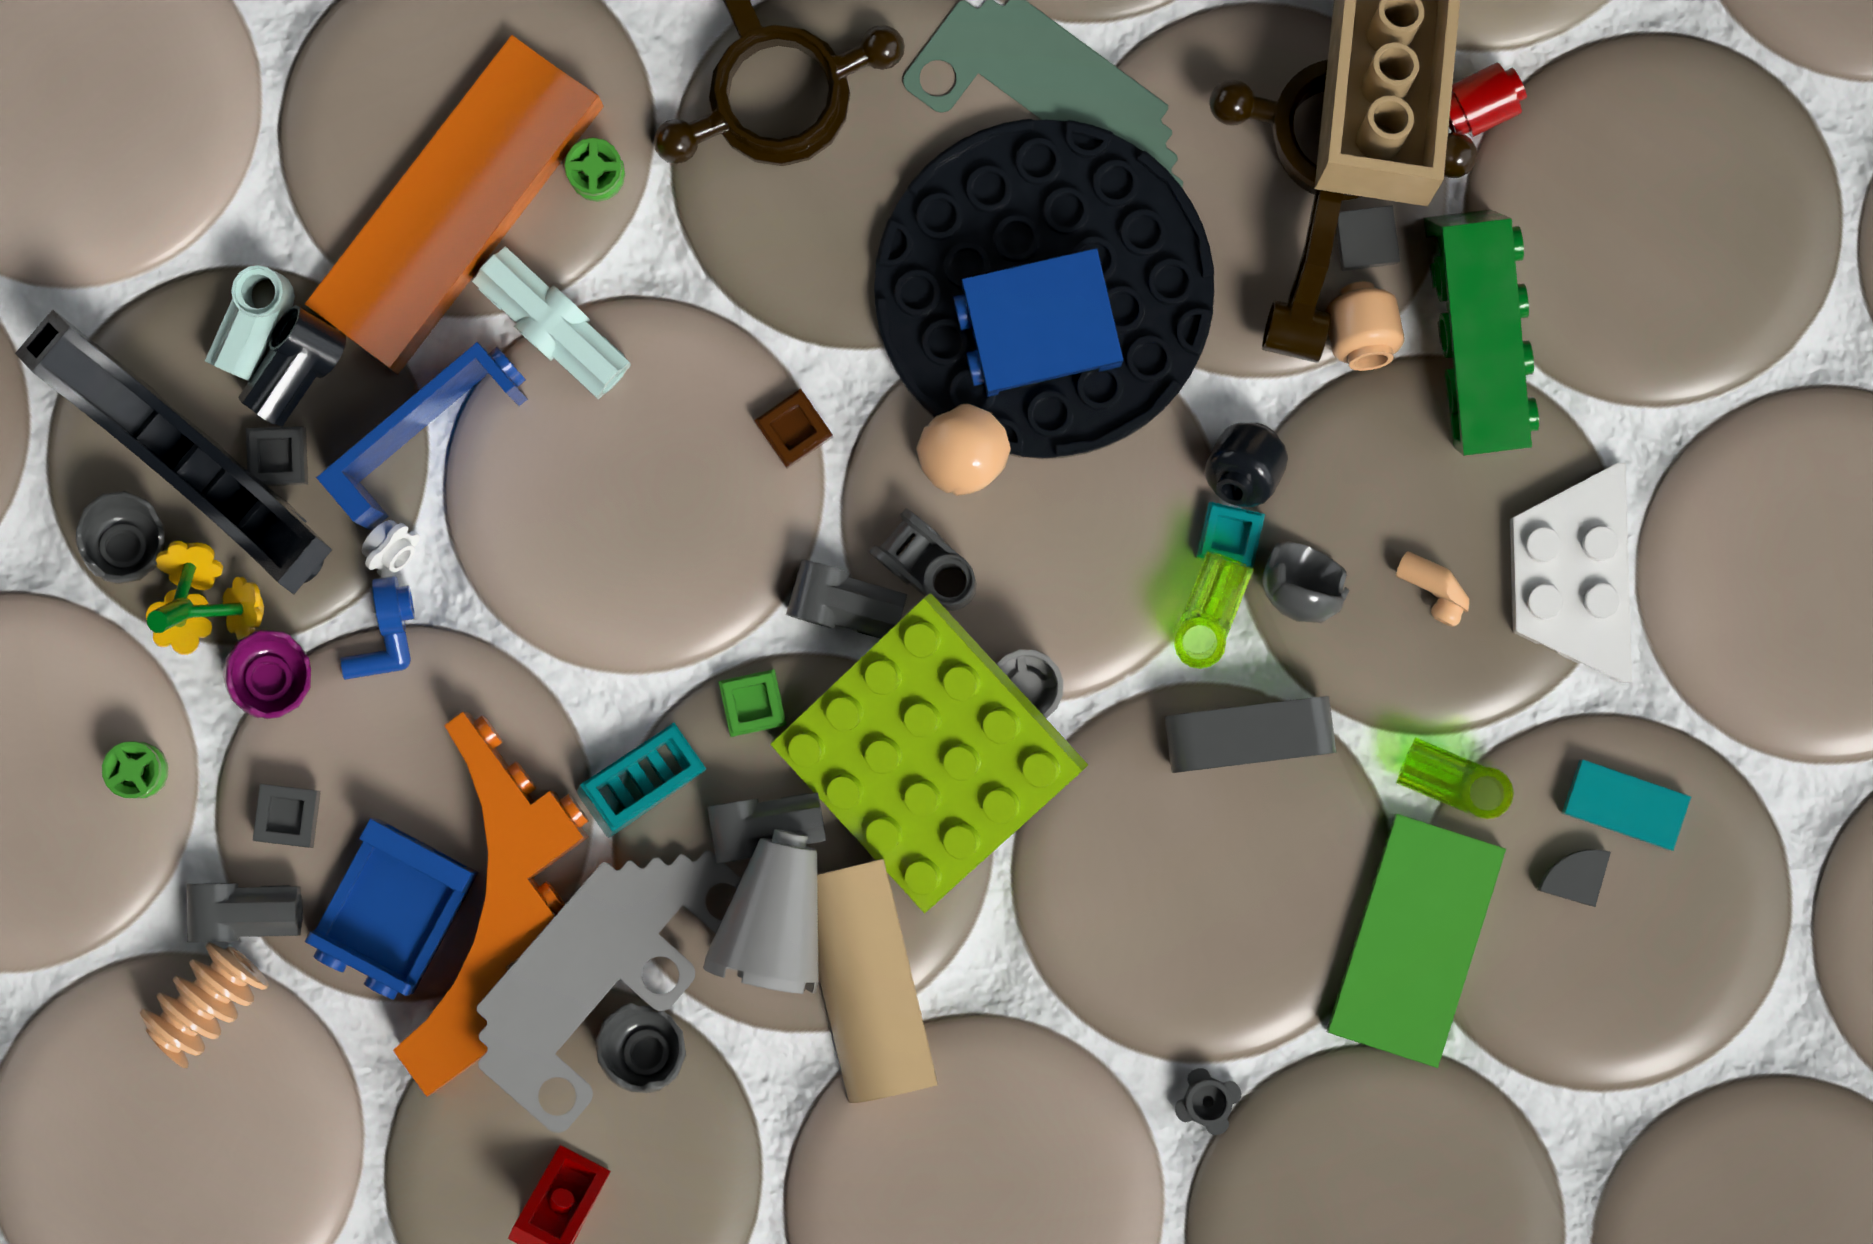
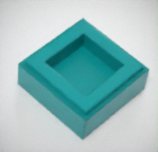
(1231, 532)

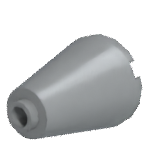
(772, 919)

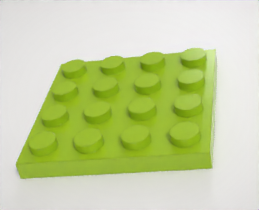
(928, 753)

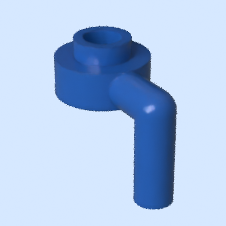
(392, 608)

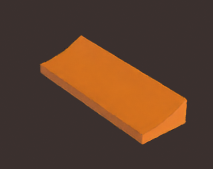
(455, 204)

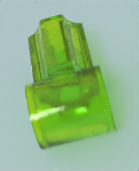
(1212, 604)
(1449, 779)

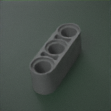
(1250, 734)

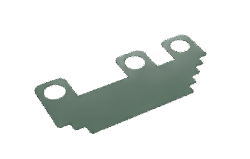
(1043, 72)

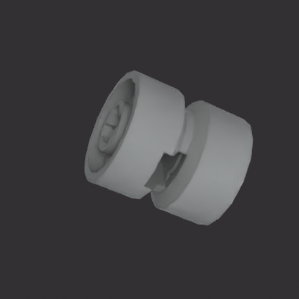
(1035, 677)

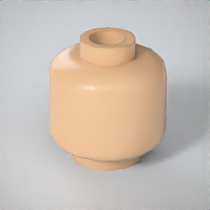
(1365, 326)

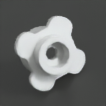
(389, 547)

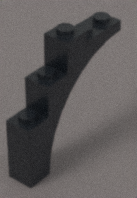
(176, 450)

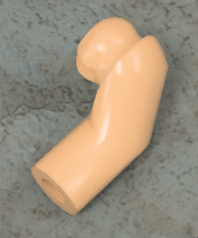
(1440, 582)

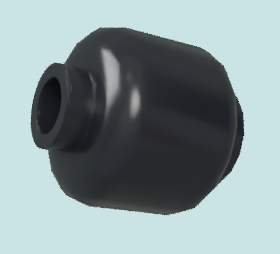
(1246, 464)

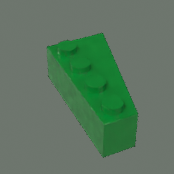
(1483, 331)

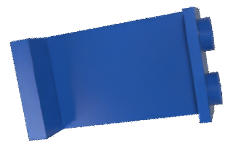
(345, 474)

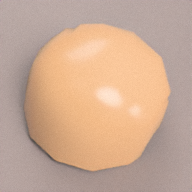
(963, 450)

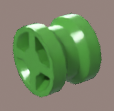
(594, 158)
(124, 774)

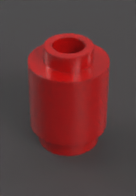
(1485, 100)

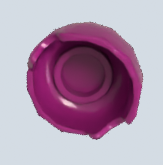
(267, 674)

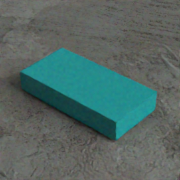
(1626, 805)

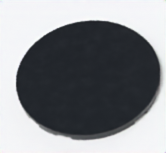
(1027, 198)

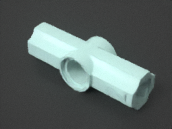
(551, 322)

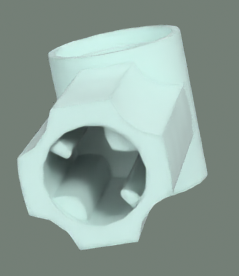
(245, 329)

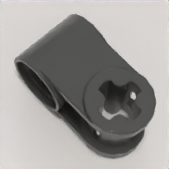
(923, 560)

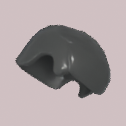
(120, 537)
(1304, 583)
(640, 1048)

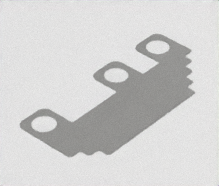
(574, 962)

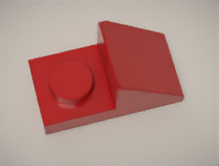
(560, 1200)

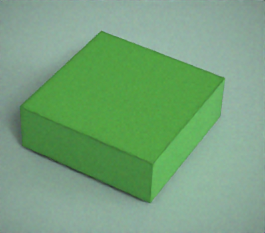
(752, 703)

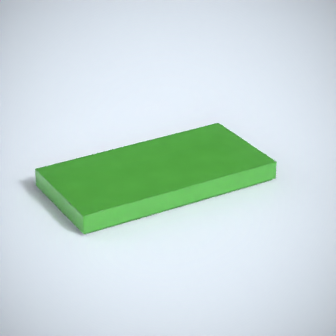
(1416, 940)

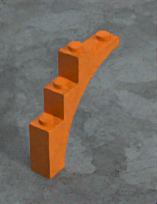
(521, 843)

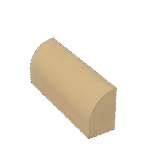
(870, 986)

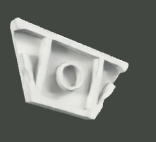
(1575, 574)

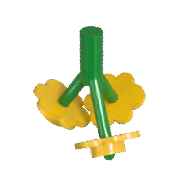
(182, 616)

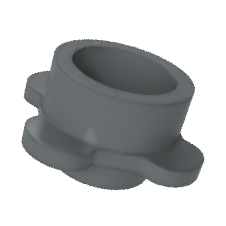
(1212, 1117)

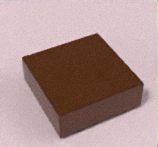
(793, 428)

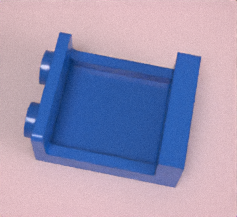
(1038, 322)
(391, 910)

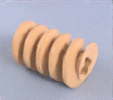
(202, 1002)

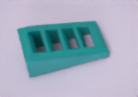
(601, 810)

